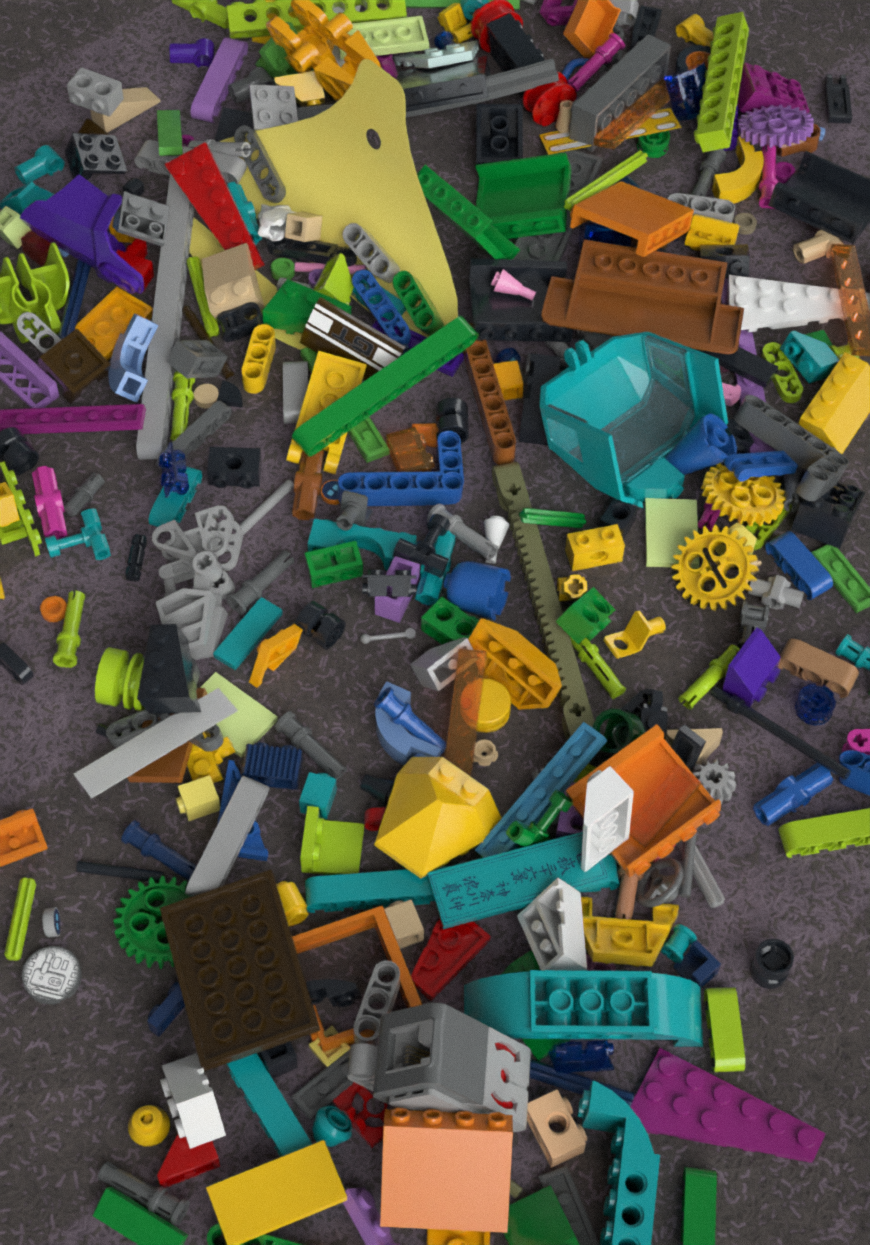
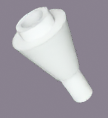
(495, 531)

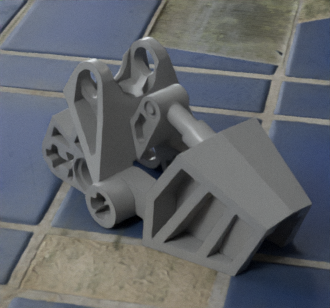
(195, 556)

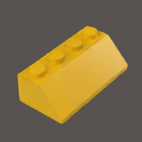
(840, 403)

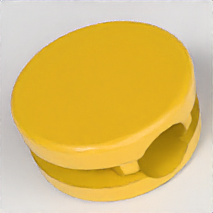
(494, 706)

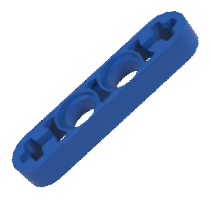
(382, 307)

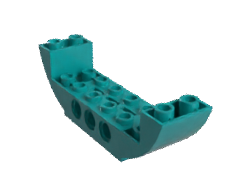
(588, 1005)
(632, 1167)

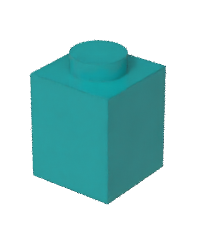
(318, 792)

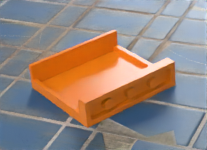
(636, 214)
(644, 768)
(446, 1170)

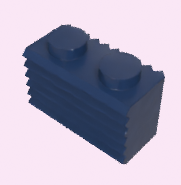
(273, 765)

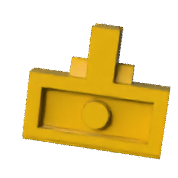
(206, 763)

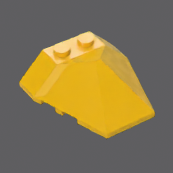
(434, 815)

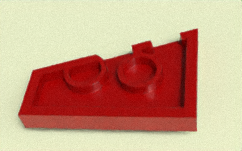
(447, 955)

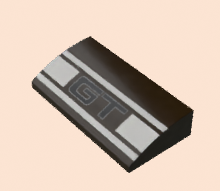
(345, 336)

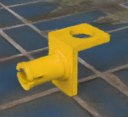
(635, 634)

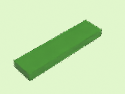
(169, 132)

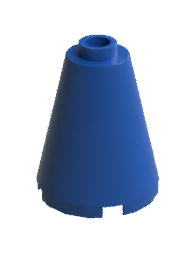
(703, 446)

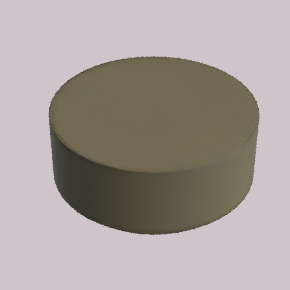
(746, 222)

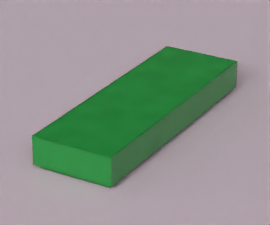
(136, 1221)

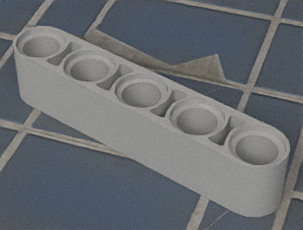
(148, 157)
(228, 837)

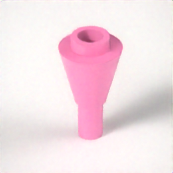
(508, 284)

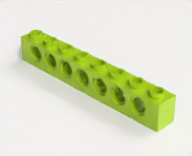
(260, 9)
(722, 82)

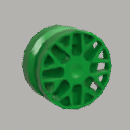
(654, 144)

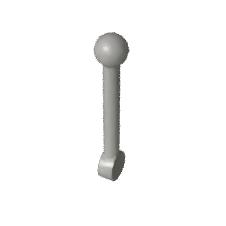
(409, 633)

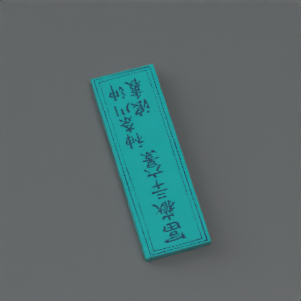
(511, 879)

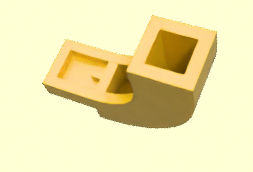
(744, 181)

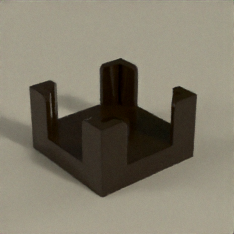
(74, 364)

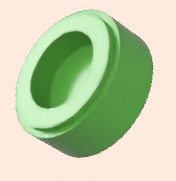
(282, 268)

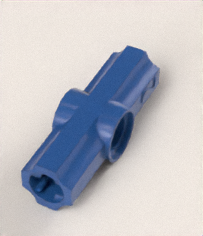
(792, 793)

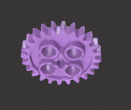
(775, 126)

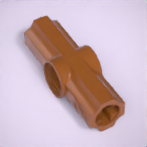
(307, 486)

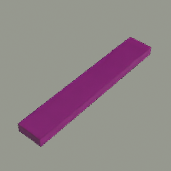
(74, 419)

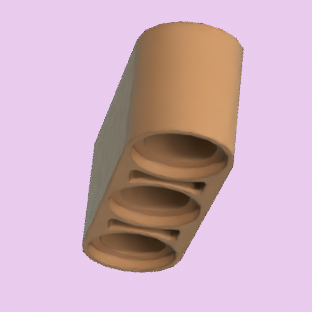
(818, 666)

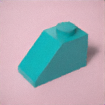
(658, 481)

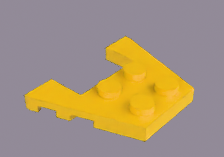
(626, 939)

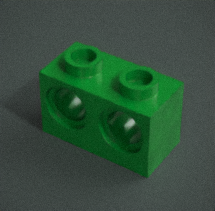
(334, 564)
(586, 616)
(448, 630)

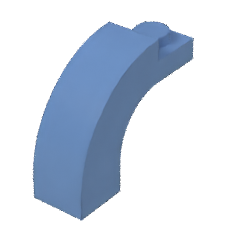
(127, 358)
(395, 739)

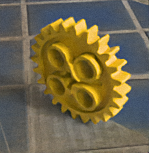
(748, 501)
(735, 556)

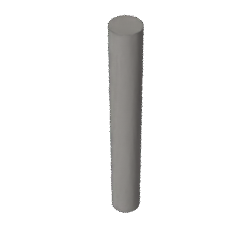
(266, 506)

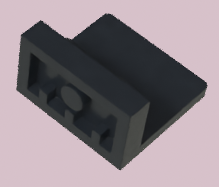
(94, 154)

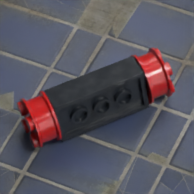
(503, 36)

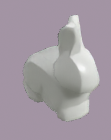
(273, 221)

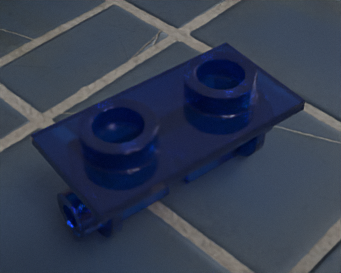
(173, 471)
(570, 1057)

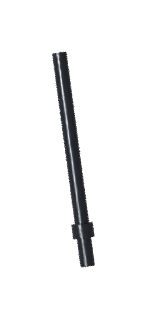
(737, 705)

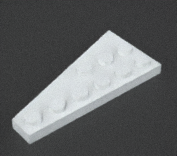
(782, 303)

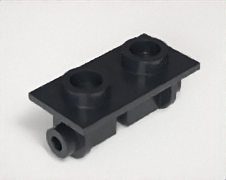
(379, 582)

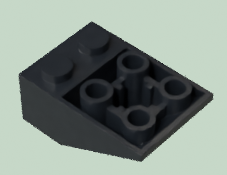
(830, 515)

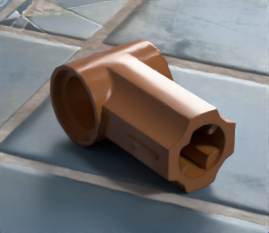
(809, 145)

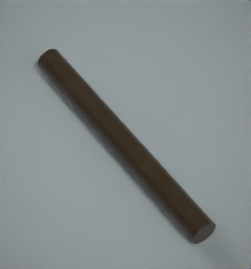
(203, 335)

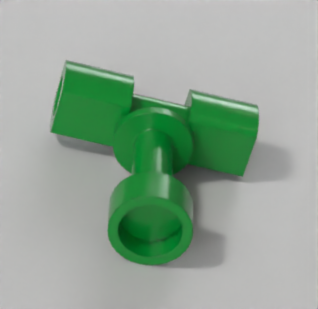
(537, 832)

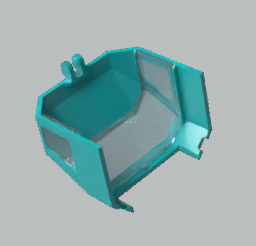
(627, 406)

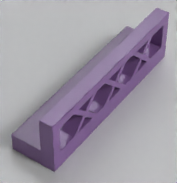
(28, 370)

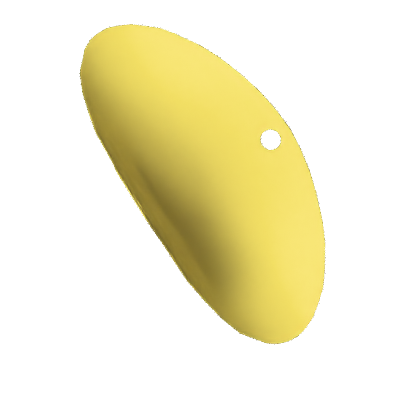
(345, 180)

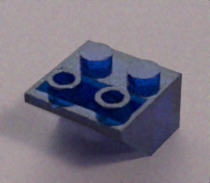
(686, 91)

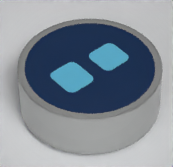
(51, 922)

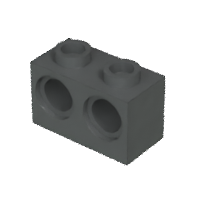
(196, 358)

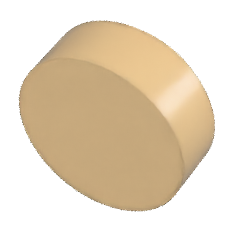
(205, 395)

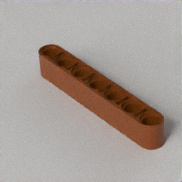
(490, 402)

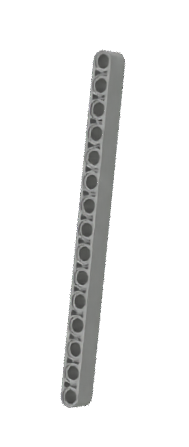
(168, 315)

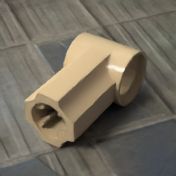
(815, 247)

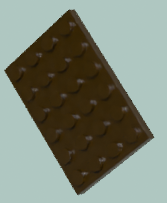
(238, 970)

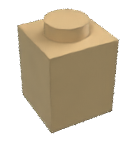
(303, 226)
(405, 923)

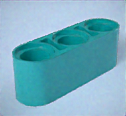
(174, 506)

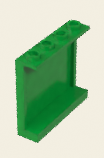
(525, 194)
(465, 216)

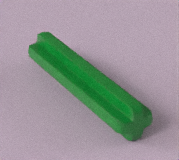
(552, 517)

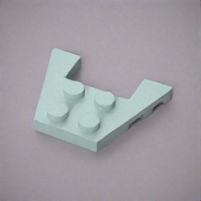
(433, 57)

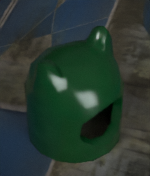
(620, 730)

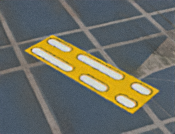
(660, 121)

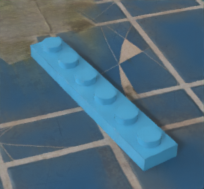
(535, 800)

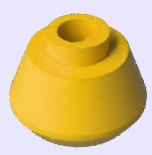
(148, 1125)

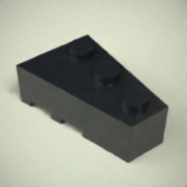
(541, 370)
(167, 673)

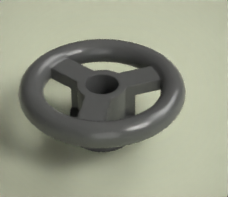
(664, 887)

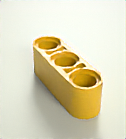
(258, 358)

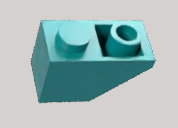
(809, 356)

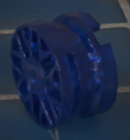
(815, 704)

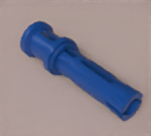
(402, 714)

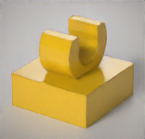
(452, 17)

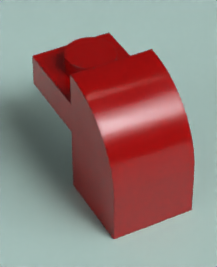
(135, 257)

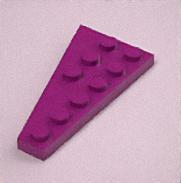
(703, 1108)

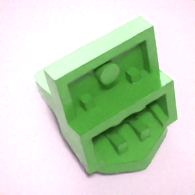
(273, 58)

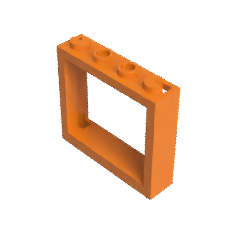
(346, 927)

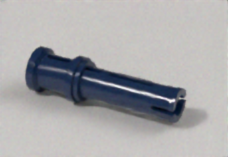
(151, 845)

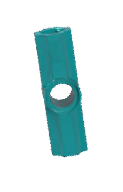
(246, 209)
(430, 585)

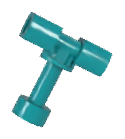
(89, 535)

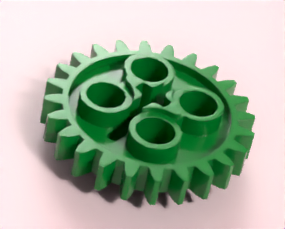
(147, 942)

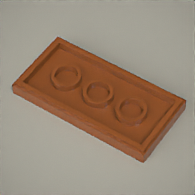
(169, 767)

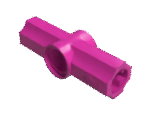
(49, 502)

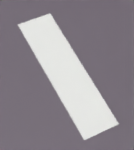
(153, 744)

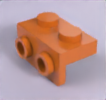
(20, 837)

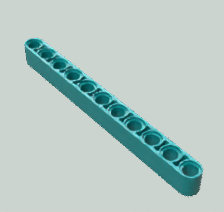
(386, 887)

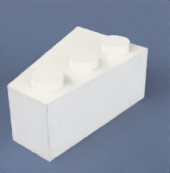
(556, 928)
(192, 1101)

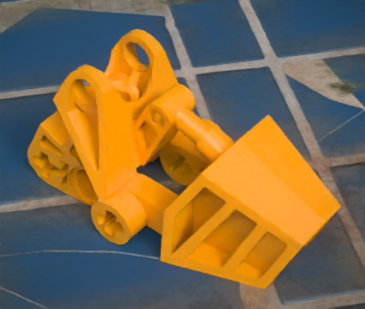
(315, 44)

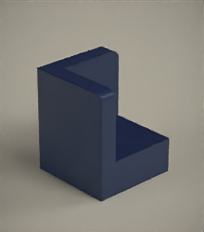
(698, 965)

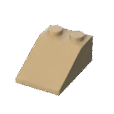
(230, 280)

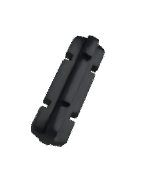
(136, 558)

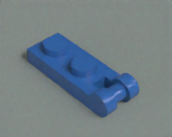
(760, 464)

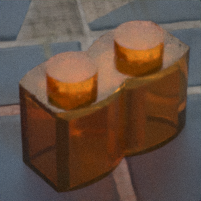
(409, 451)

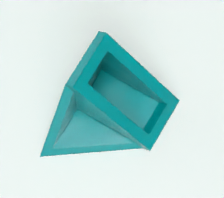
(23, 196)

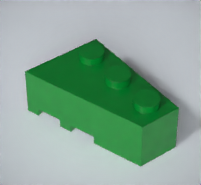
(293, 306)

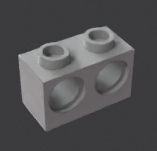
(95, 92)

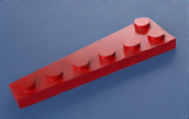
(209, 194)

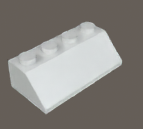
(605, 816)

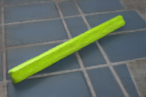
(607, 179)

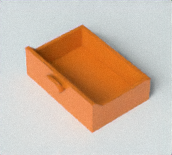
(591, 25)

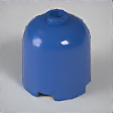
(478, 588)

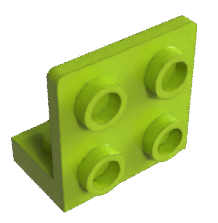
(330, 845)

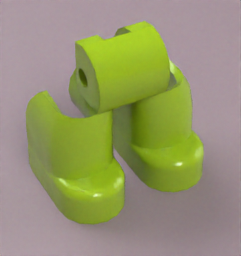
(46, 285)

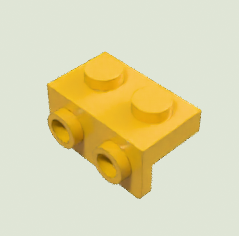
(710, 232)

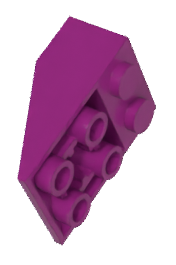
(768, 88)

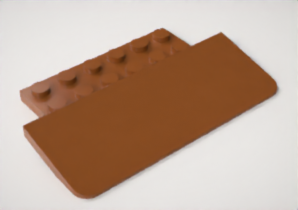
(654, 293)

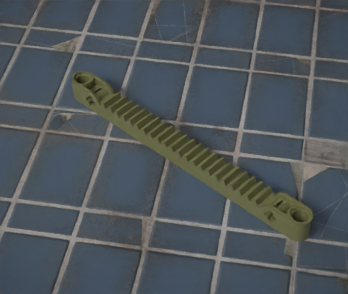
(512, 499)

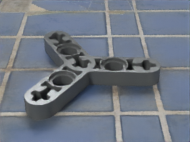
(124, 726)

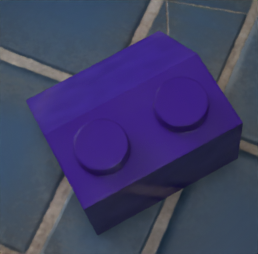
(752, 669)

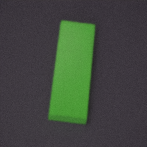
(844, 577)

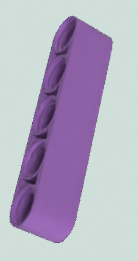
(218, 77)

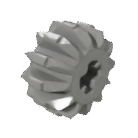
(716, 779)

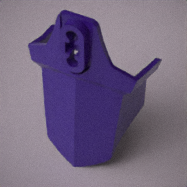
(79, 224)

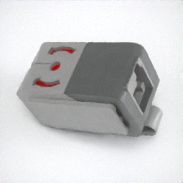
(444, 1063)

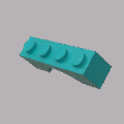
(379, 541)

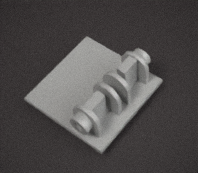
(272, 106)

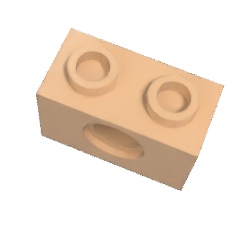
(555, 1146)

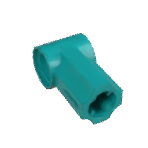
(43, 162)

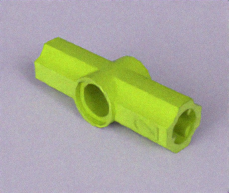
(205, 10)

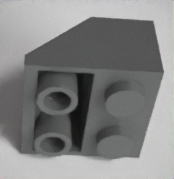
(142, 219)

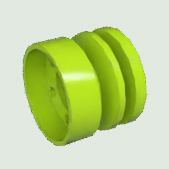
(119, 679)

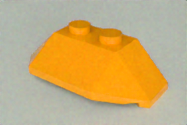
(517, 665)

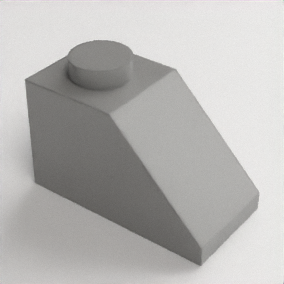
(439, 664)

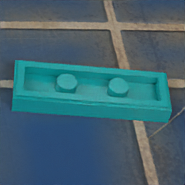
(248, 633)

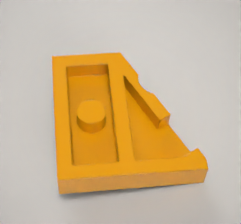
(274, 651)

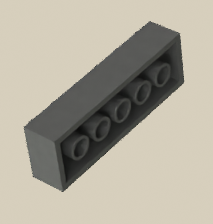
(618, 89)

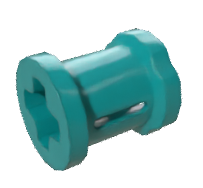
(678, 943)

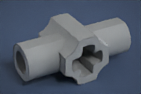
(776, 592)

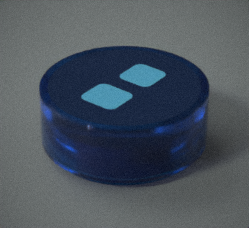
(508, 355)

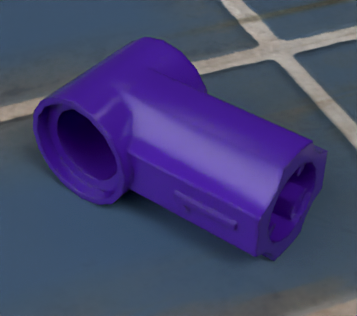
(199, 53)

